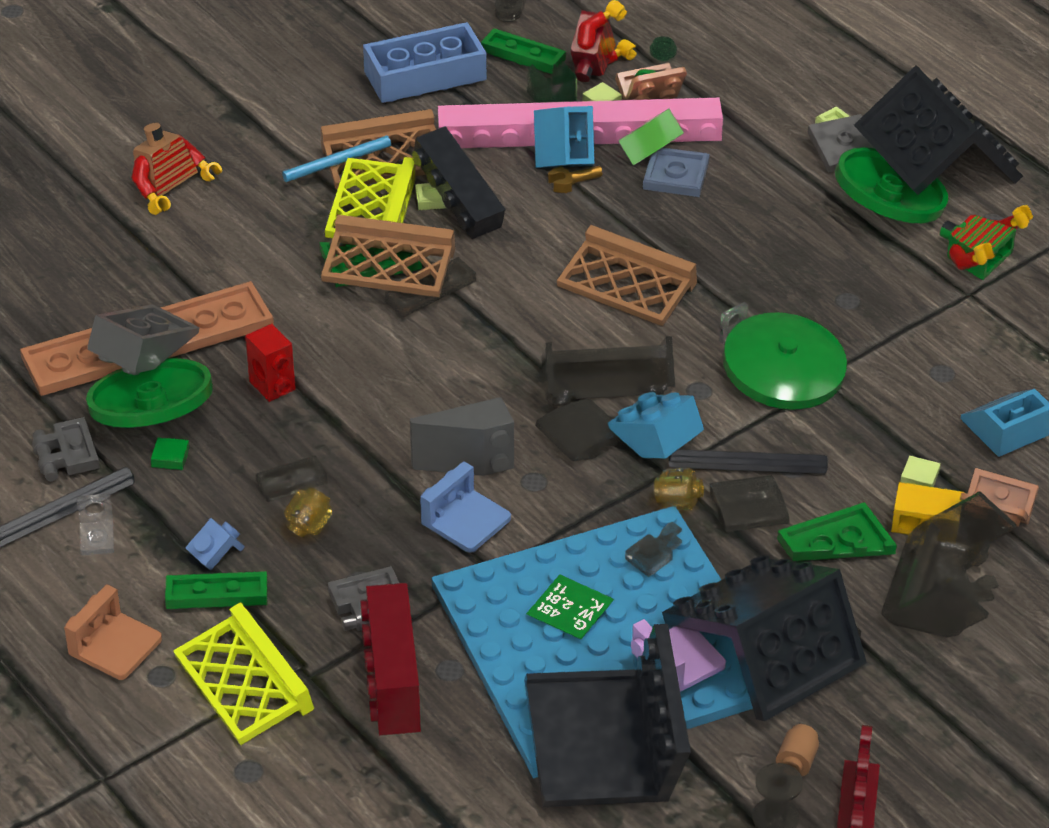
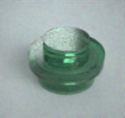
(663, 48)

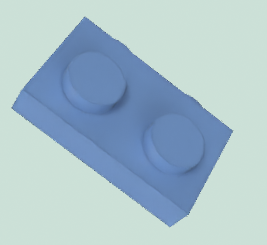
(460, 512)

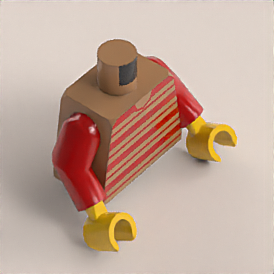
(165, 163)

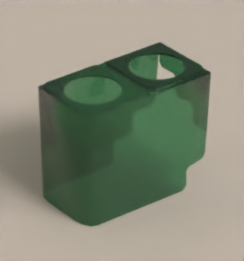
(562, 87)

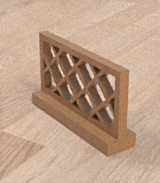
(398, 127)
(392, 238)
(638, 260)

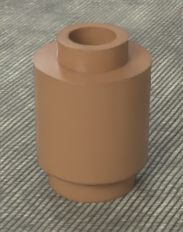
(799, 748)

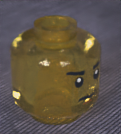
(678, 488)
(308, 512)

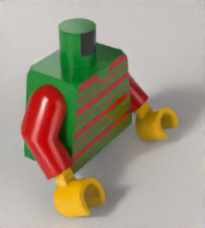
(983, 243)

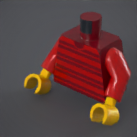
(595, 42)

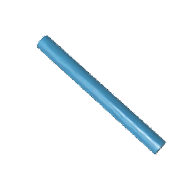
(336, 158)

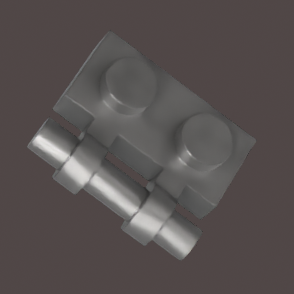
(75, 445)
(349, 591)

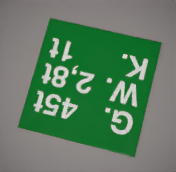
(570, 606)

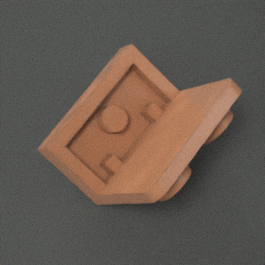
(650, 86)
(1008, 494)
(109, 638)

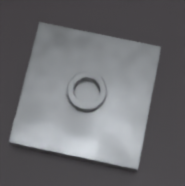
(836, 137)

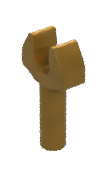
(563, 179)

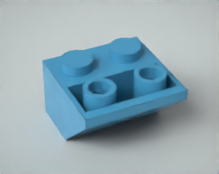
(564, 137)
(1010, 421)
(658, 424)

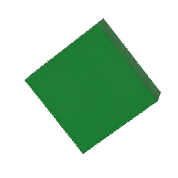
(170, 453)

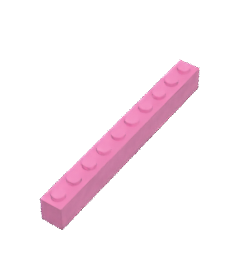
(514, 123)

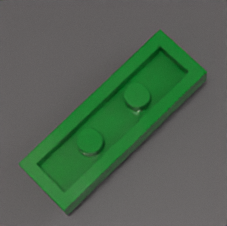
(522, 50)
(216, 590)

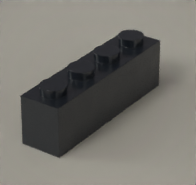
(458, 182)

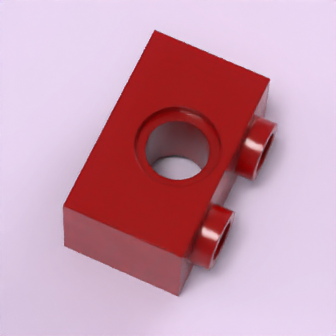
(270, 362)

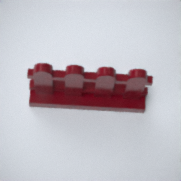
(859, 787)

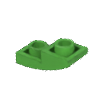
(651, 136)

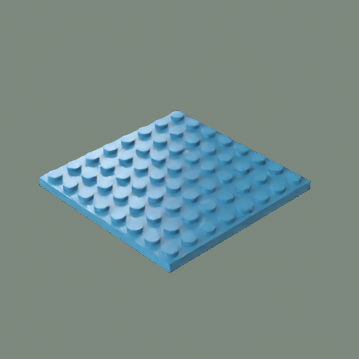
(504, 643)

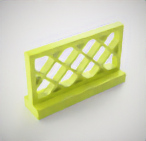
(393, 204)
(270, 665)

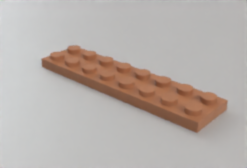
(220, 315)

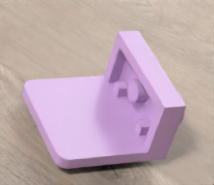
(692, 653)

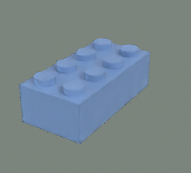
(424, 62)

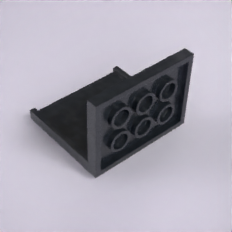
(925, 131)
(786, 628)
(610, 730)

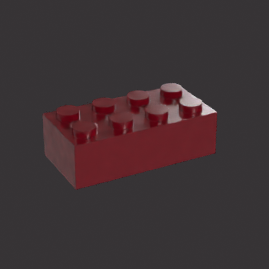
(391, 659)

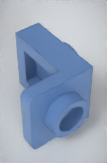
(213, 543)

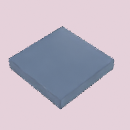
(676, 172)

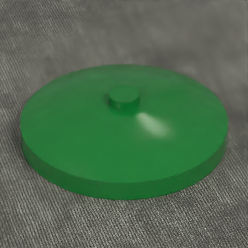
(881, 189)
(784, 360)
(150, 397)

